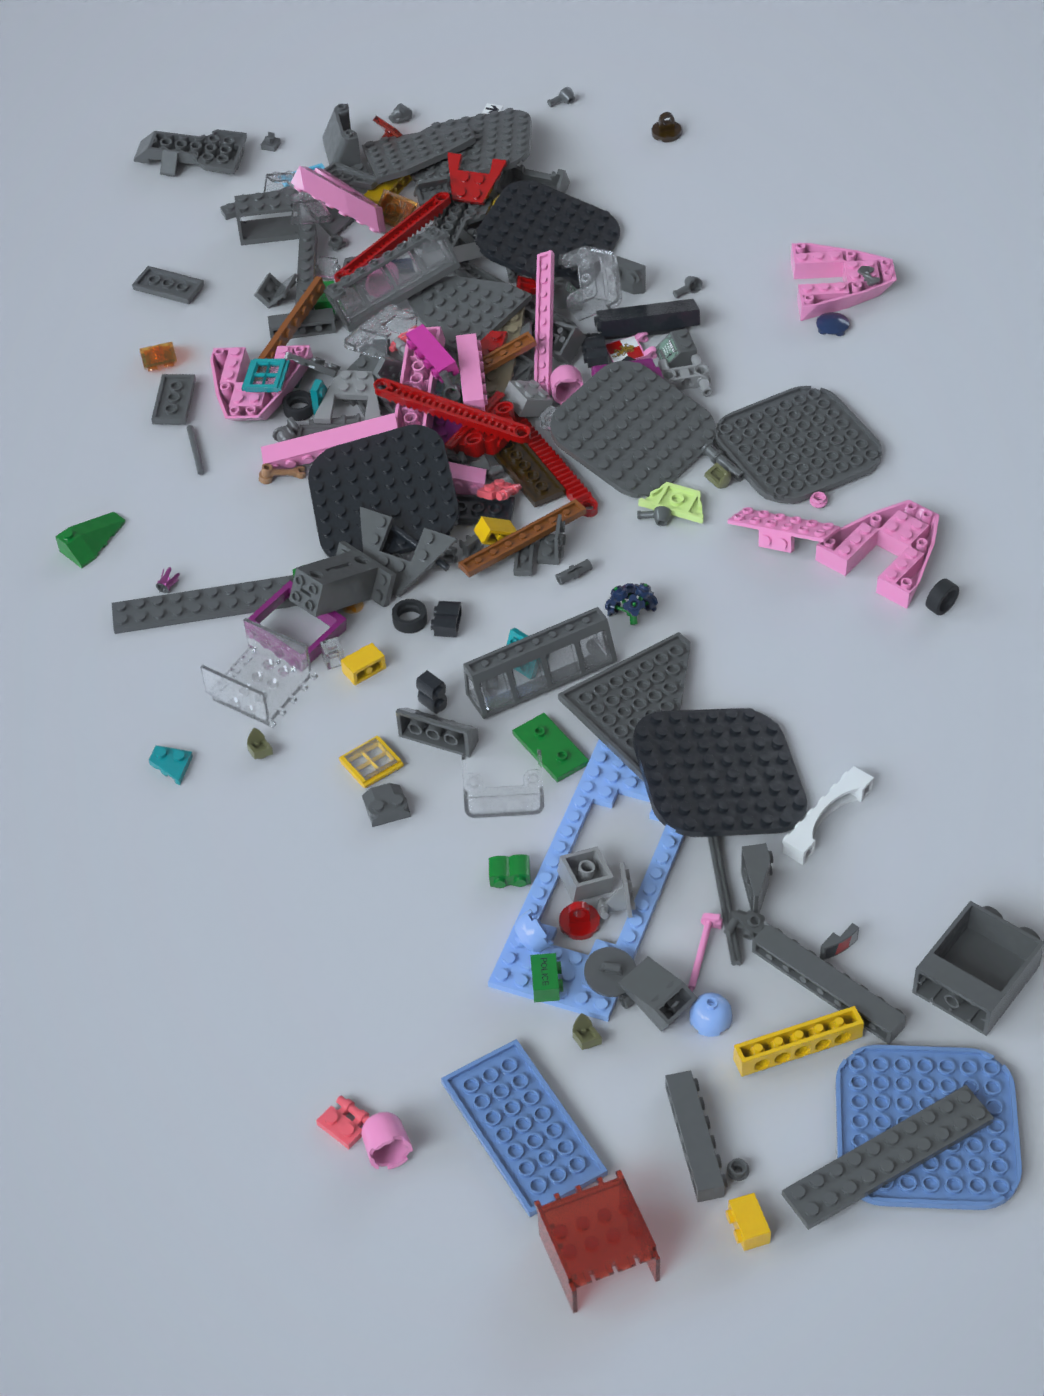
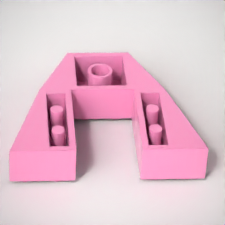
(339, 195)
(825, 261)
(229, 371)
(901, 529)

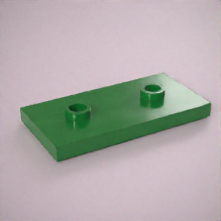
(558, 752)

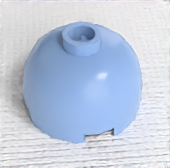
(531, 933)
(710, 1014)

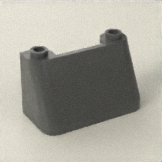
(339, 140)
(557, 181)

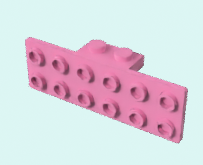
(778, 530)

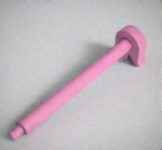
(709, 921)

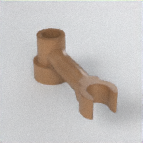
(267, 473)

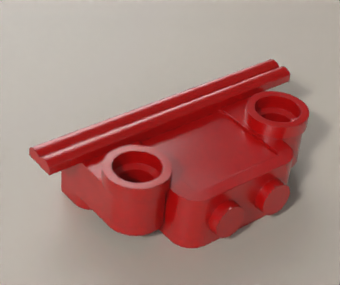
(476, 443)

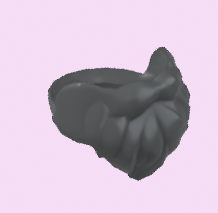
(400, 114)

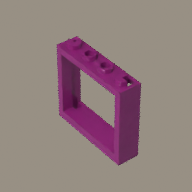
(333, 619)

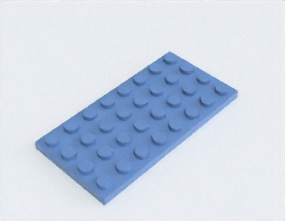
(523, 1126)

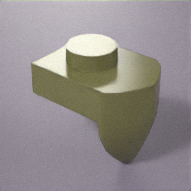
(718, 476)
(258, 745)
(584, 1033)

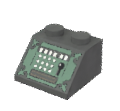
(562, 289)
(677, 348)

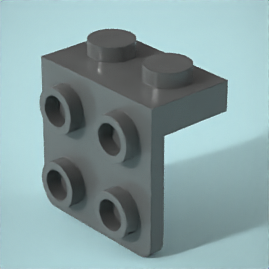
(272, 290)
(388, 369)

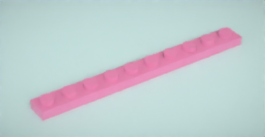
(544, 319)

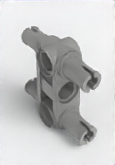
(688, 376)

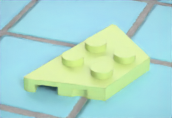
(679, 499)

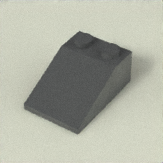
(755, 873)

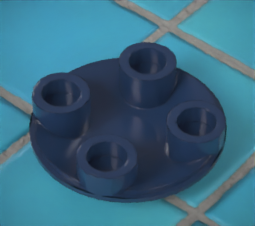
(832, 323)

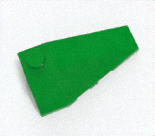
(86, 539)

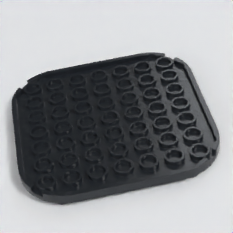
(537, 219)
(395, 473)
(719, 772)

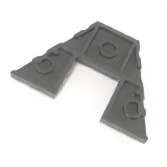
(430, 548)

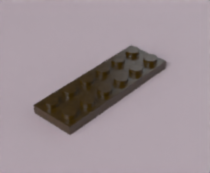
(528, 470)

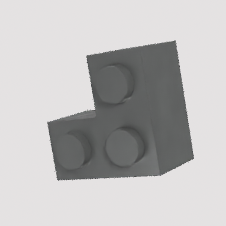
(566, 342)

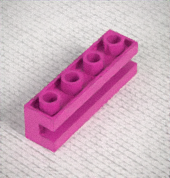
(431, 352)

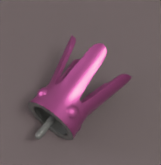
(165, 582)

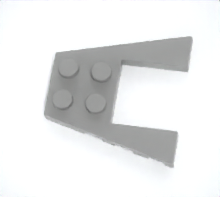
(349, 386)

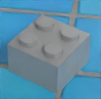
(527, 398)
(585, 874)

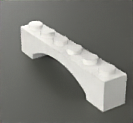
(852, 787)

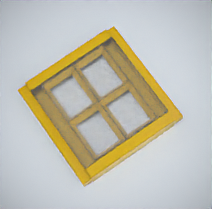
(371, 761)

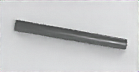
(190, 429)

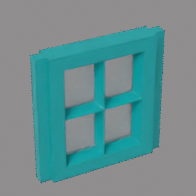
(265, 375)

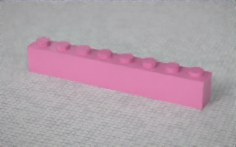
(307, 448)

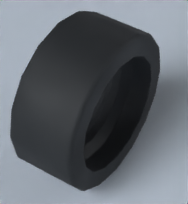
(294, 397)
(942, 596)
(409, 626)

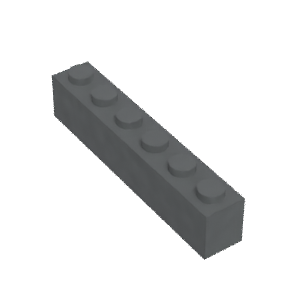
(695, 1137)

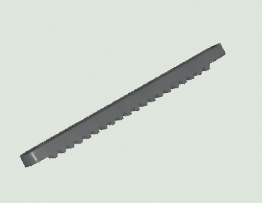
(475, 272)

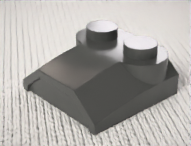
(632, 276)
(385, 804)

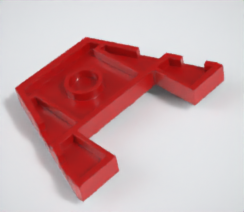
(472, 186)

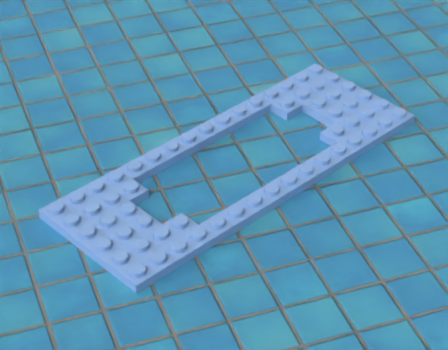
(599, 785)

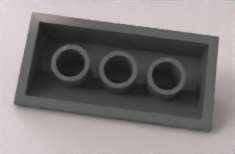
(436, 731)

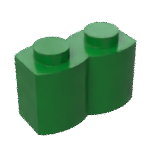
(509, 871)

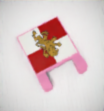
(630, 347)

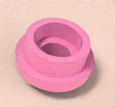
(818, 499)

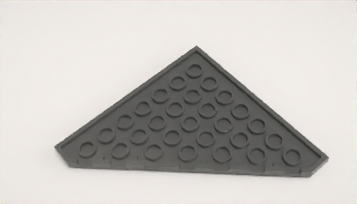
(628, 691)

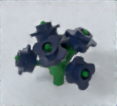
(633, 605)

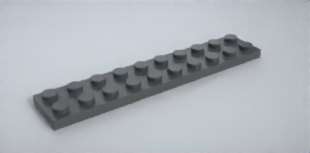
(196, 605)
(887, 1157)

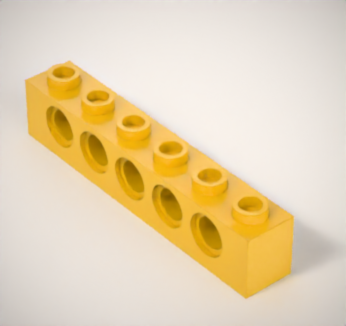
(798, 1041)

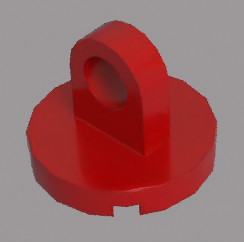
(579, 920)

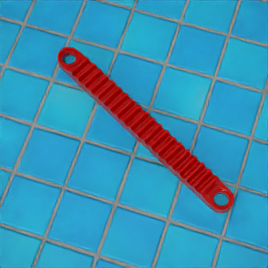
(399, 233)
(452, 410)
(572, 485)

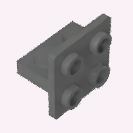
(427, 188)

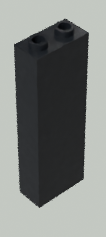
(647, 318)

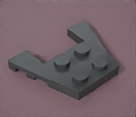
(316, 363)

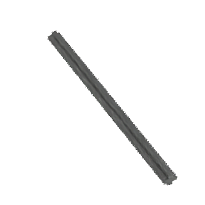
(724, 897)

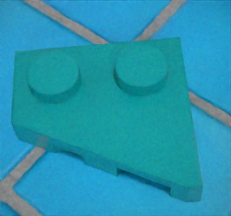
(171, 762)

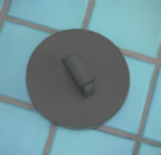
(606, 969)

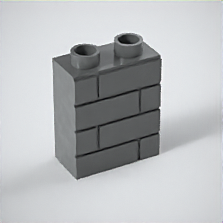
(978, 967)

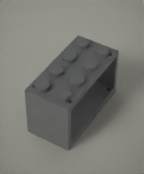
(265, 229)

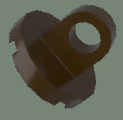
(666, 129)

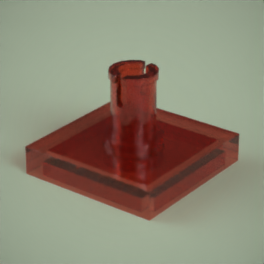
(388, 129)

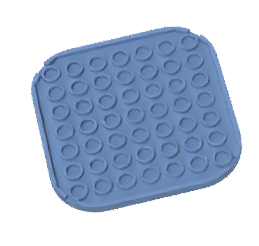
(893, 1082)

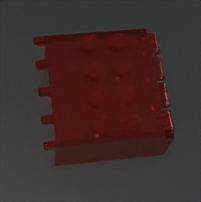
(594, 1233)

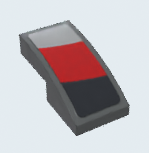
(837, 944)

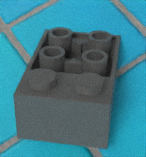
(657, 992)

